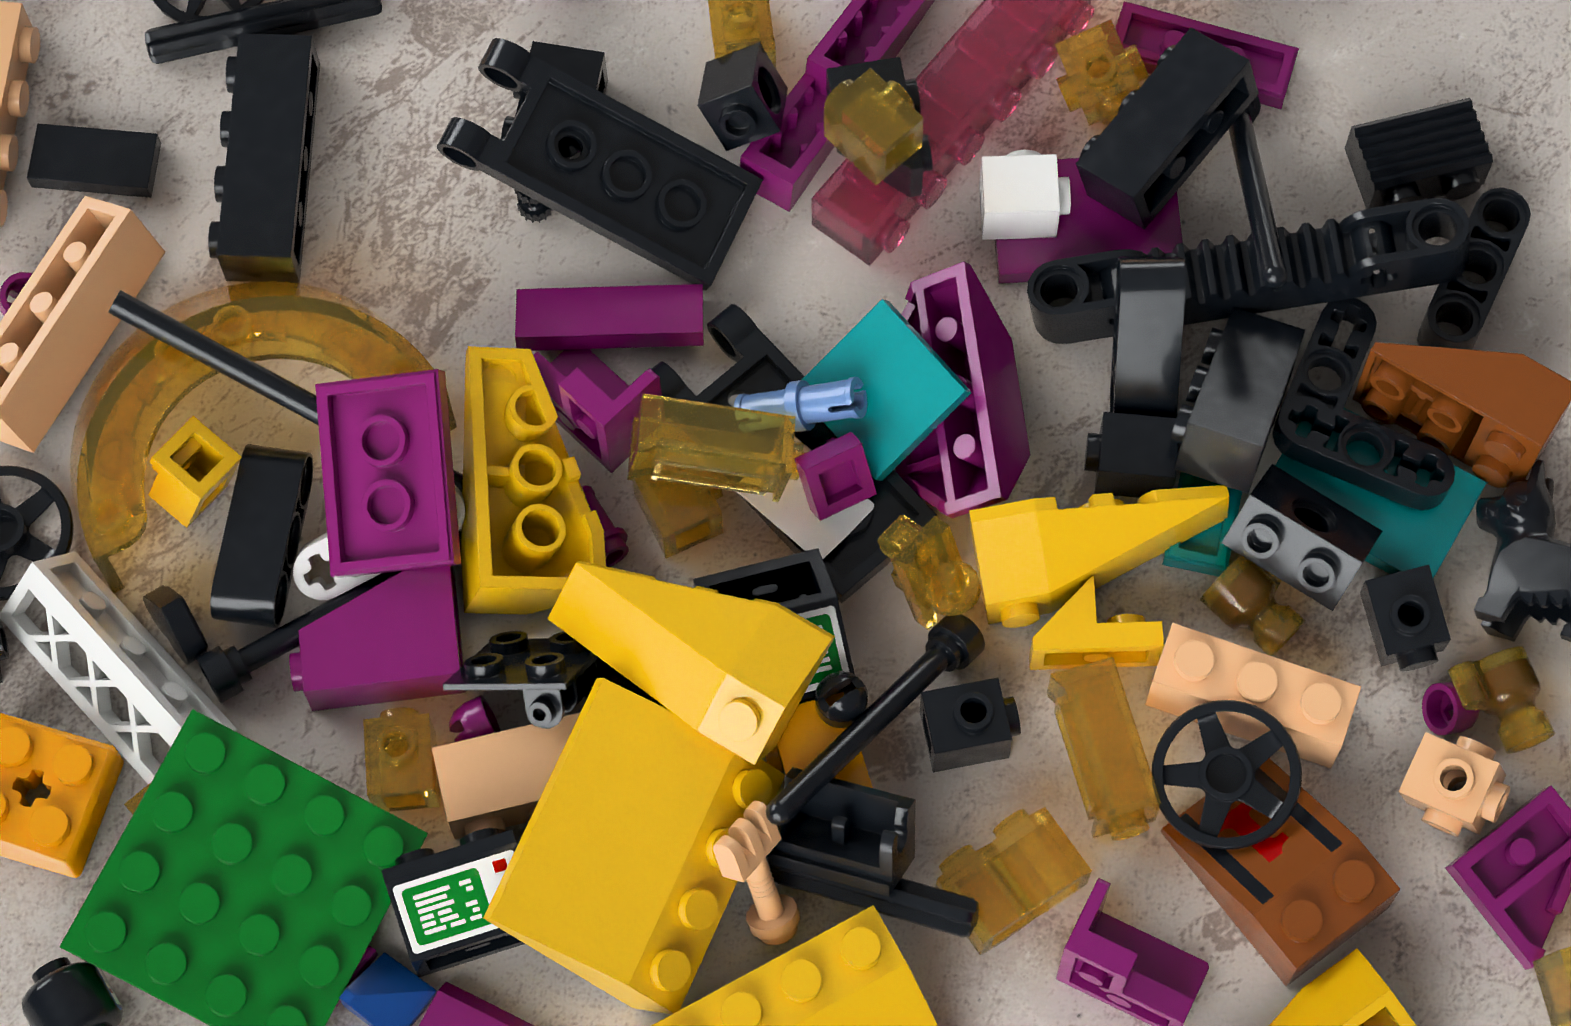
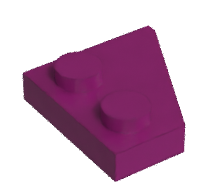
(1521, 874)

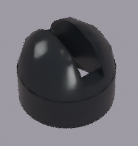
(848, 707)

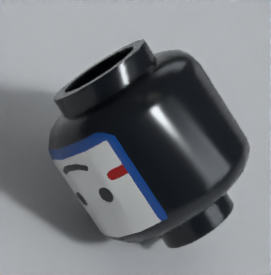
(71, 996)

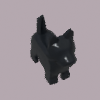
(1529, 566)

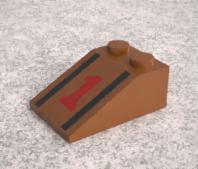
(1296, 889)

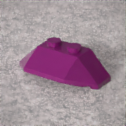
(984, 442)

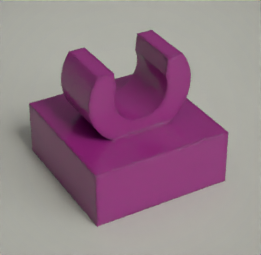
(835, 476)

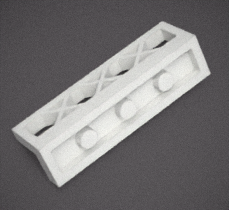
(117, 654)

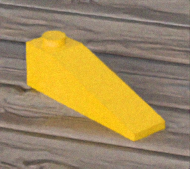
(519, 490)
(1041, 555)

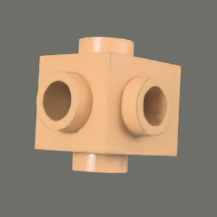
(1442, 765)

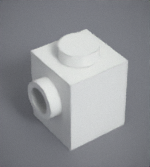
(1022, 196)

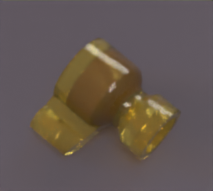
(1246, 599)
(1505, 688)

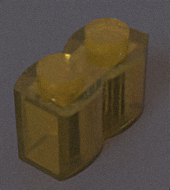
(1015, 876)

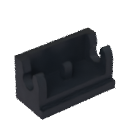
(849, 836)

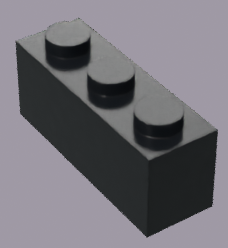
(1167, 127)
(1235, 398)

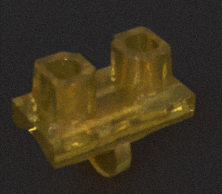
(929, 569)

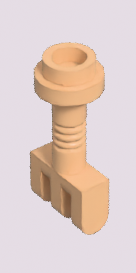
(743, 858)

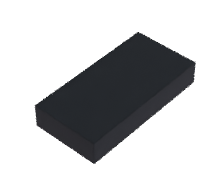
(94, 160)

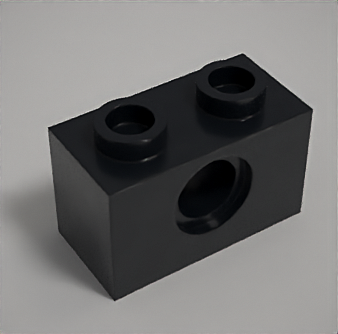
(1301, 537)

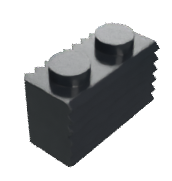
(1420, 155)

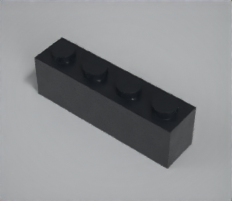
(266, 158)

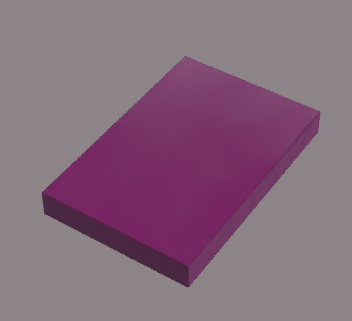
(1086, 231)
(388, 473)

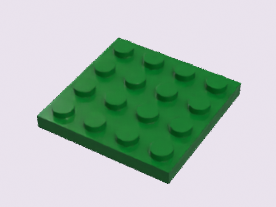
(241, 885)

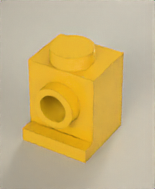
(191, 471)

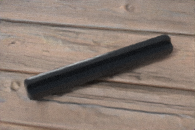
(274, 17)
(908, 901)

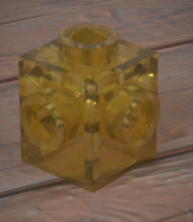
(1098, 72)

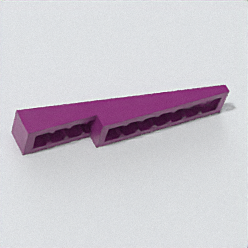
(861, 34)

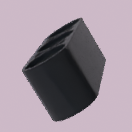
(1490, 256)
(1147, 335)
(261, 536)

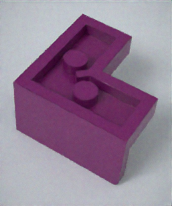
(595, 402)
(1129, 966)

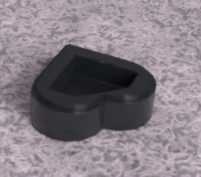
(176, 623)

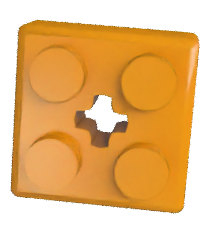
(80, 780)

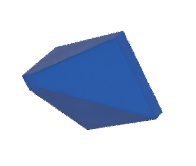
(387, 994)

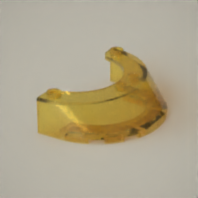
(150, 378)

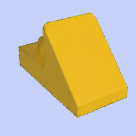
(1077, 639)

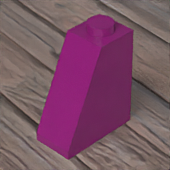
(383, 644)

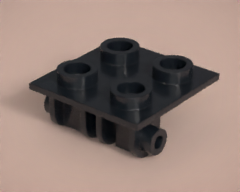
(549, 671)

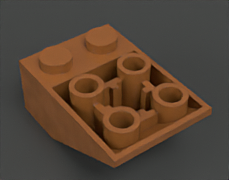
(1469, 403)

